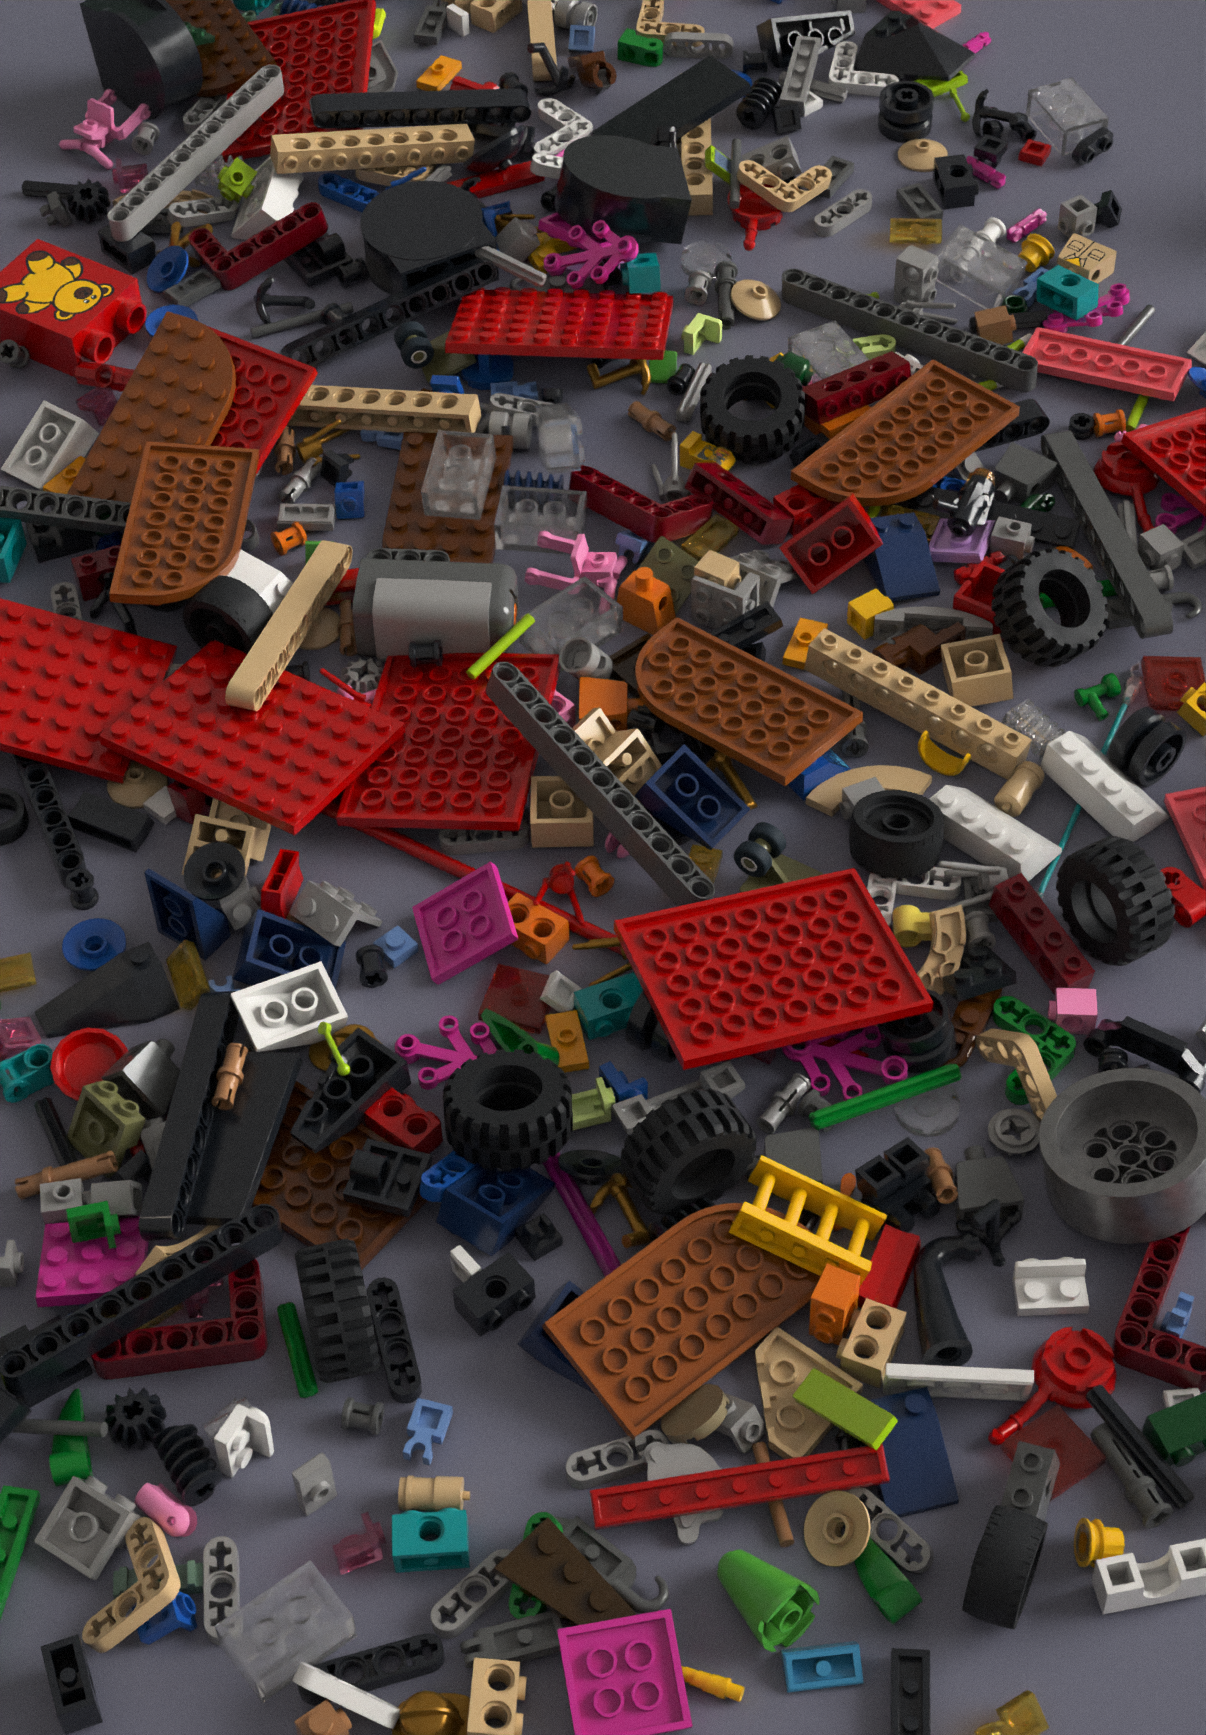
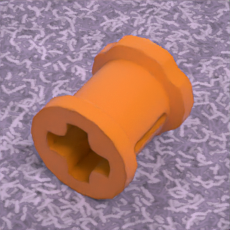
(1118, 424)
(279, 538)
(594, 876)

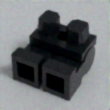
(898, 1185)

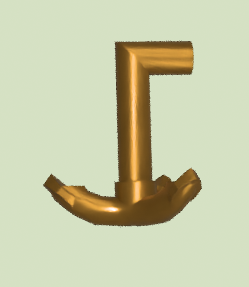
(184, 242)
(635, 366)
(724, 764)
(618, 1187)

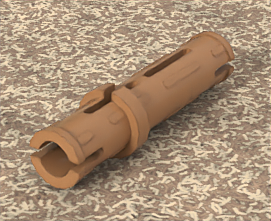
(83, 1169)

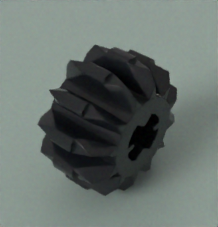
(88, 201)
(135, 1418)

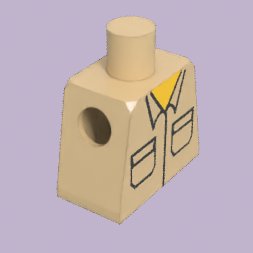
(1087, 258)

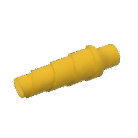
(713, 1684)

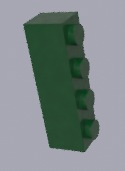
(1178, 1430)

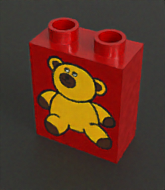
(67, 307)

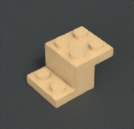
(621, 751)
(232, 827)

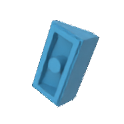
(822, 1666)

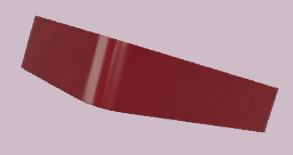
(260, 250)
(638, 512)
(1141, 1331)
(195, 1337)

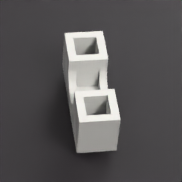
(1129, 1585)

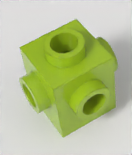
(236, 181)

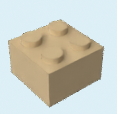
(977, 670)
(558, 815)

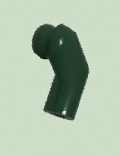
(1039, 502)

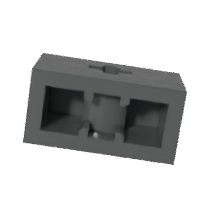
(1031, 1479)

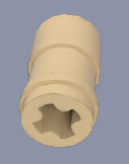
(1019, 788)
(431, 1493)

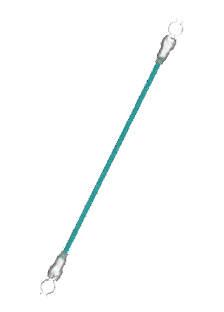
(1131, 689)

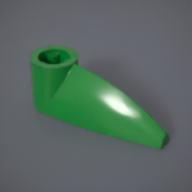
(513, 1037)
(70, 1453)
(886, 1584)

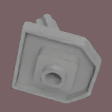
(382, 70)

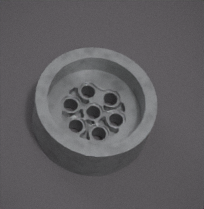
(1126, 1155)

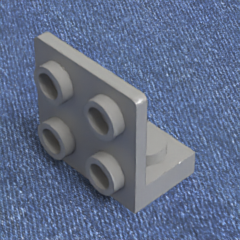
(771, 573)
(718, 605)

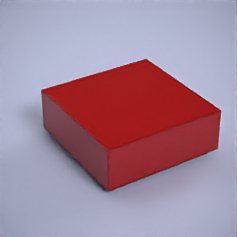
(1034, 152)

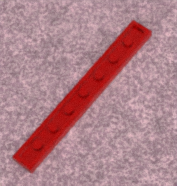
(738, 1486)

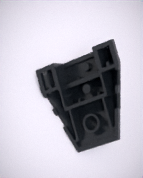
(910, 47)

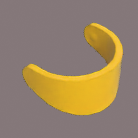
(939, 759)

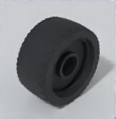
(226, 613)
(896, 833)
(1004, 1566)

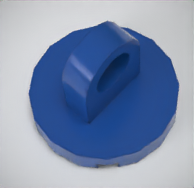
(488, 370)

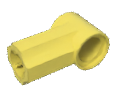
(911, 925)

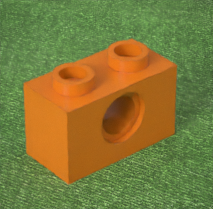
(833, 1304)

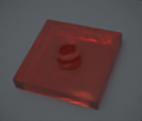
(1169, 679)
(517, 996)
(1074, 1449)

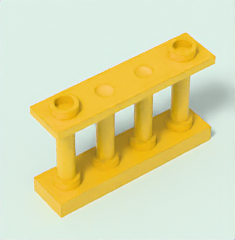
(794, 1243)

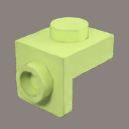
(699, 330)
(592, 1106)

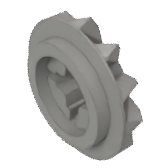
(369, 682)
(1022, 1123)

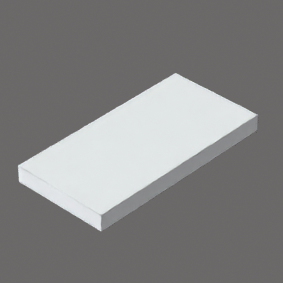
(959, 1381)

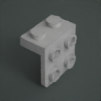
(331, 911)

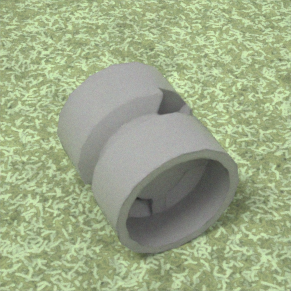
(572, 13)
(519, 424)
(584, 659)

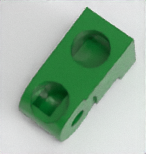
(639, 49)

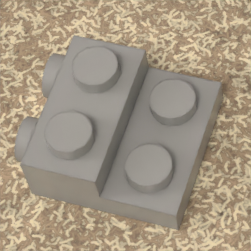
(87, 1526)

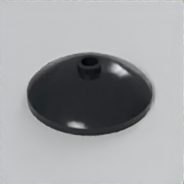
(497, 153)

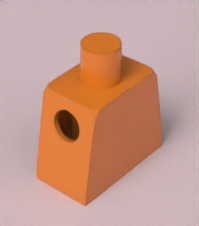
(646, 601)
(610, 697)

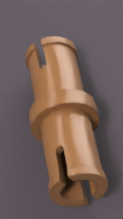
(651, 421)
(285, 451)
(346, 629)
(229, 1076)
(941, 1177)

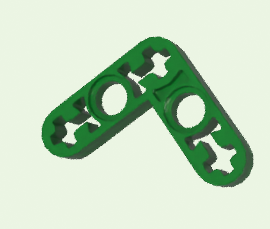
(1052, 1057)

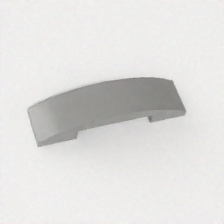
(933, 618)
(720, 1078)

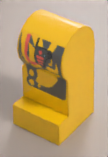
(696, 450)

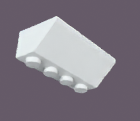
(268, 201)
(1101, 787)
(992, 834)

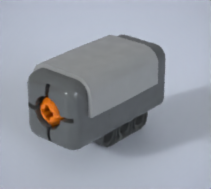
(428, 599)

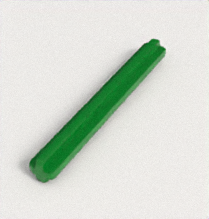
(884, 1096)

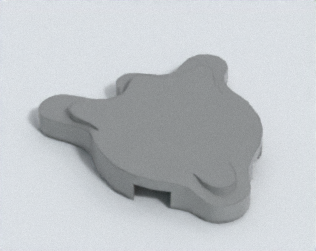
(680, 1460)

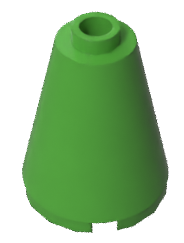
(768, 1599)

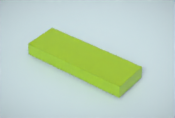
(845, 1408)

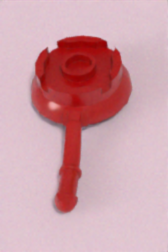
(754, 214)
(1127, 475)
(83, 1060)
(1064, 1372)

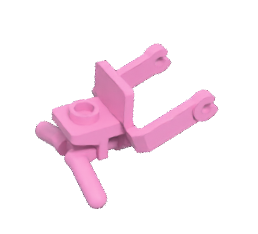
(100, 127)
(598, 567)

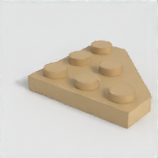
(781, 1369)

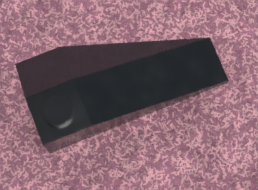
(780, 33)
(119, 991)
(342, 1100)

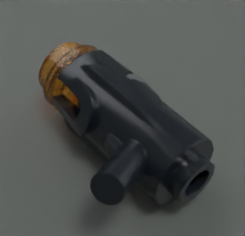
(972, 504)

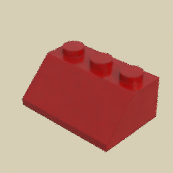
(832, 544)

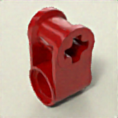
(1186, 897)

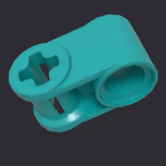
(28, 1072)

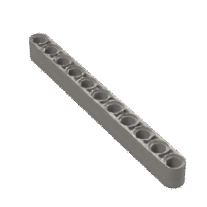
(195, 153)

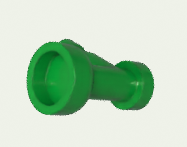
(1109, 686)

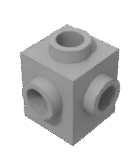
(1077, 217)

